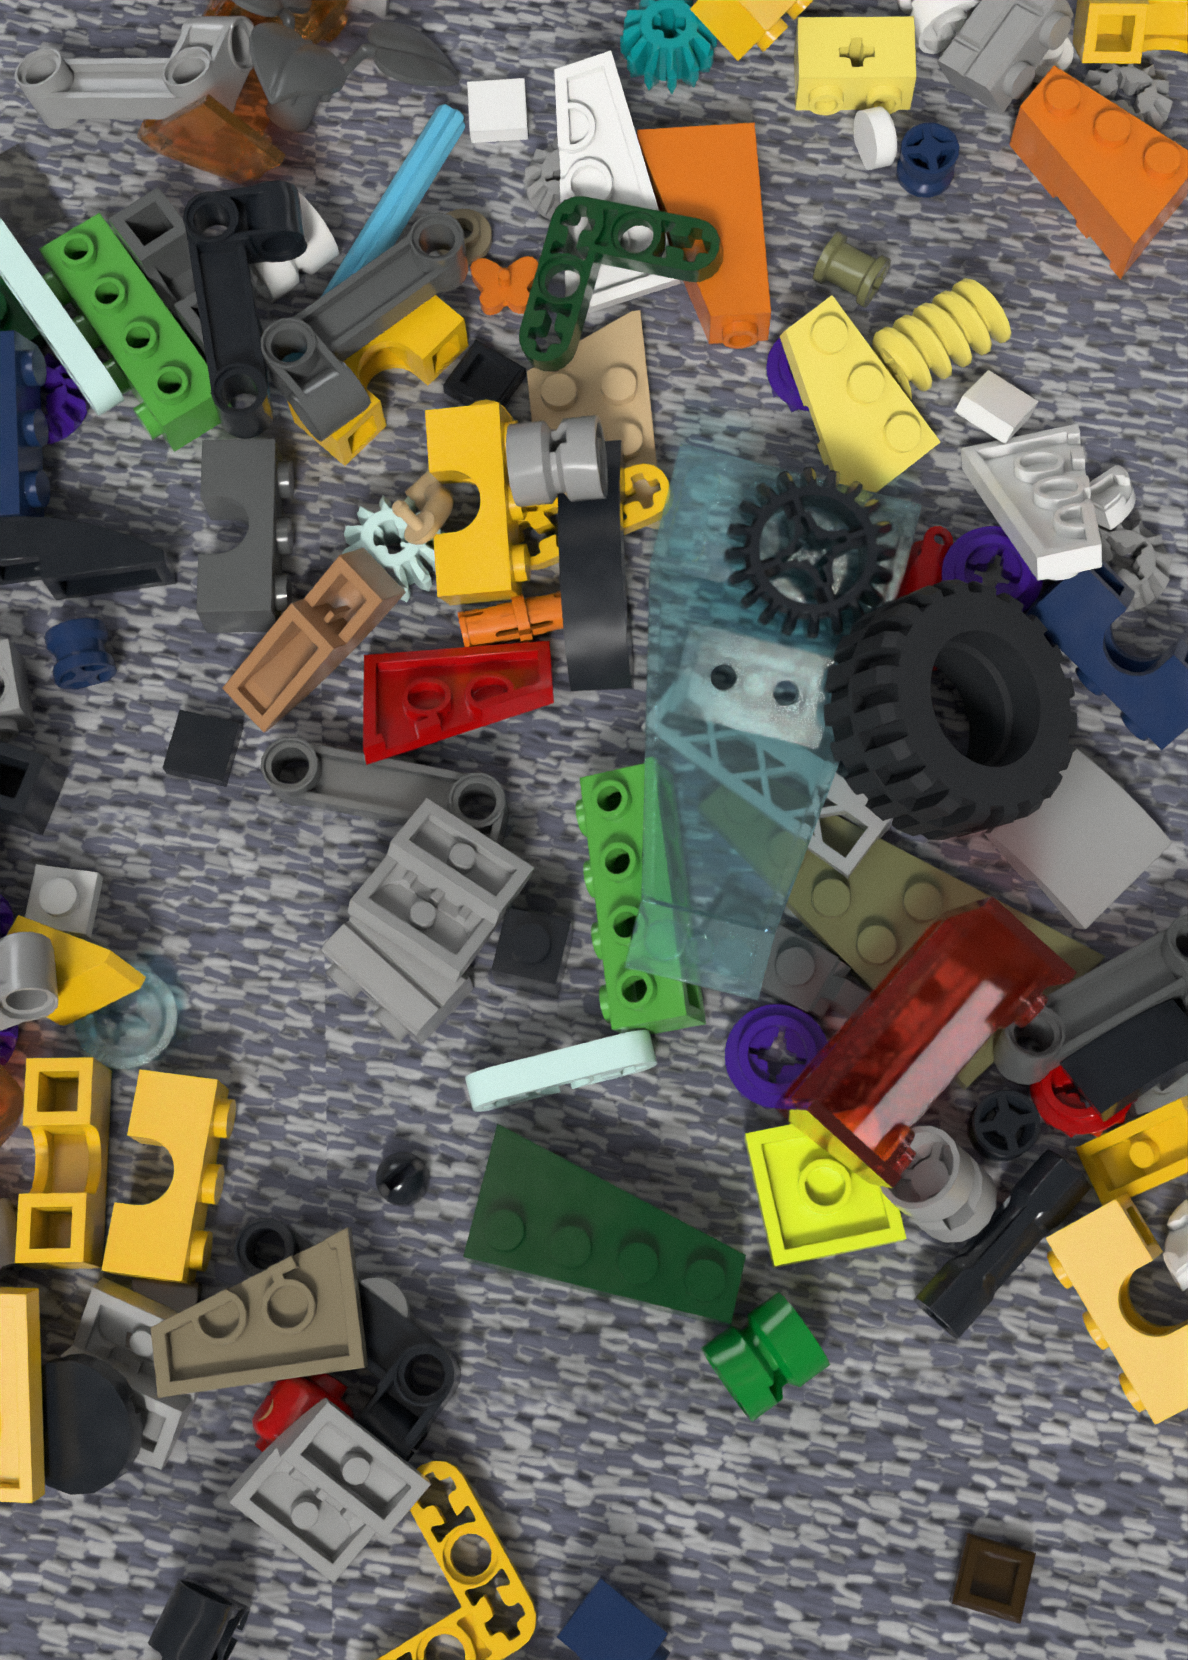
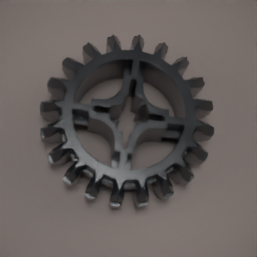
(801, 524)

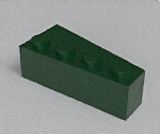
(585, 1234)

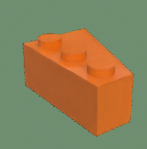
(1101, 165)

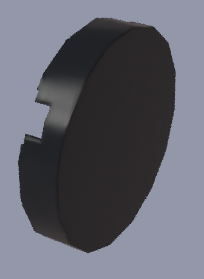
(87, 1424)

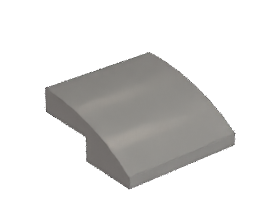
(1082, 842)
(440, 890)
(102, 1334)
(327, 1488)

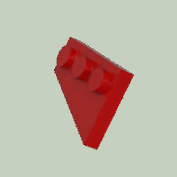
(449, 691)

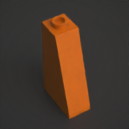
(716, 178)

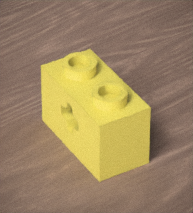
(854, 63)

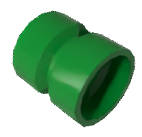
(765, 1356)

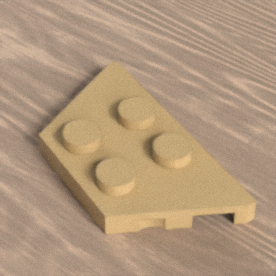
(606, 381)

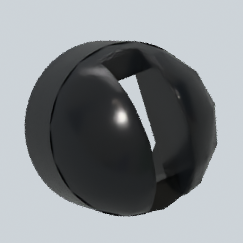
(410, 1188)

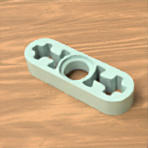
(545, 1072)

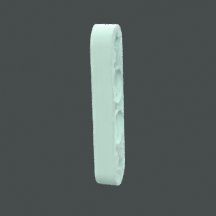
(56, 326)

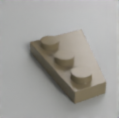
(272, 1327)

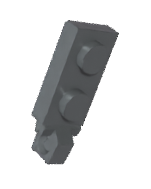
(809, 977)

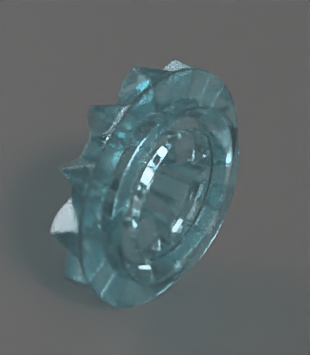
(157, 1007)

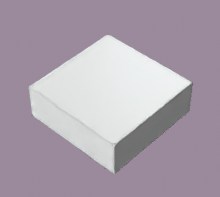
(497, 110)
(996, 406)

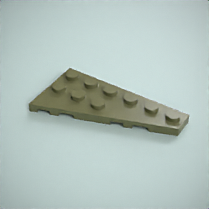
(888, 906)

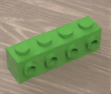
(134, 330)
(613, 824)

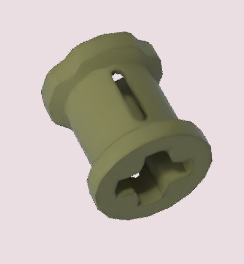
(851, 269)

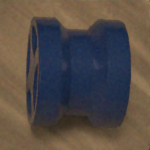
(938, 149)
(80, 653)

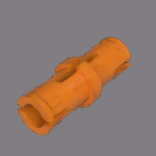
(512, 620)

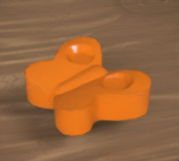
(504, 286)

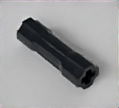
(988, 1259)

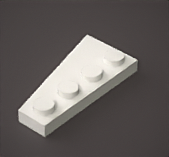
(605, 163)
(1040, 499)

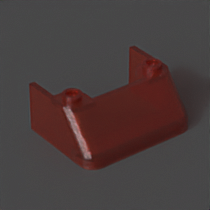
(916, 1033)

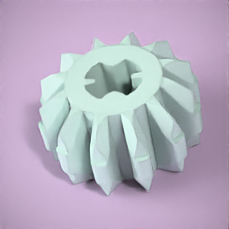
(384, 529)

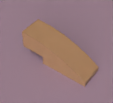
(313, 637)

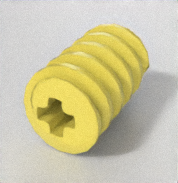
(939, 332)

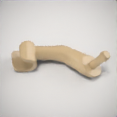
(435, 507)

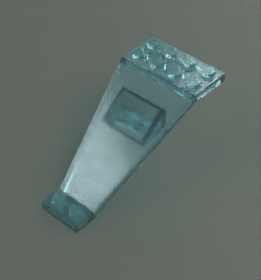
(732, 770)

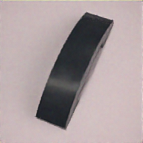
(595, 585)

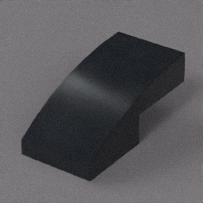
(1131, 1059)

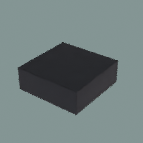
(484, 376)
(202, 748)

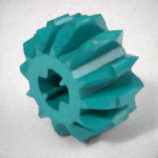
(666, 43)

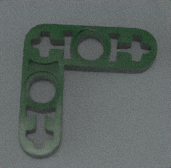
(603, 246)

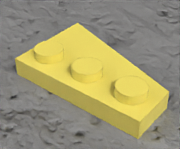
(857, 407)

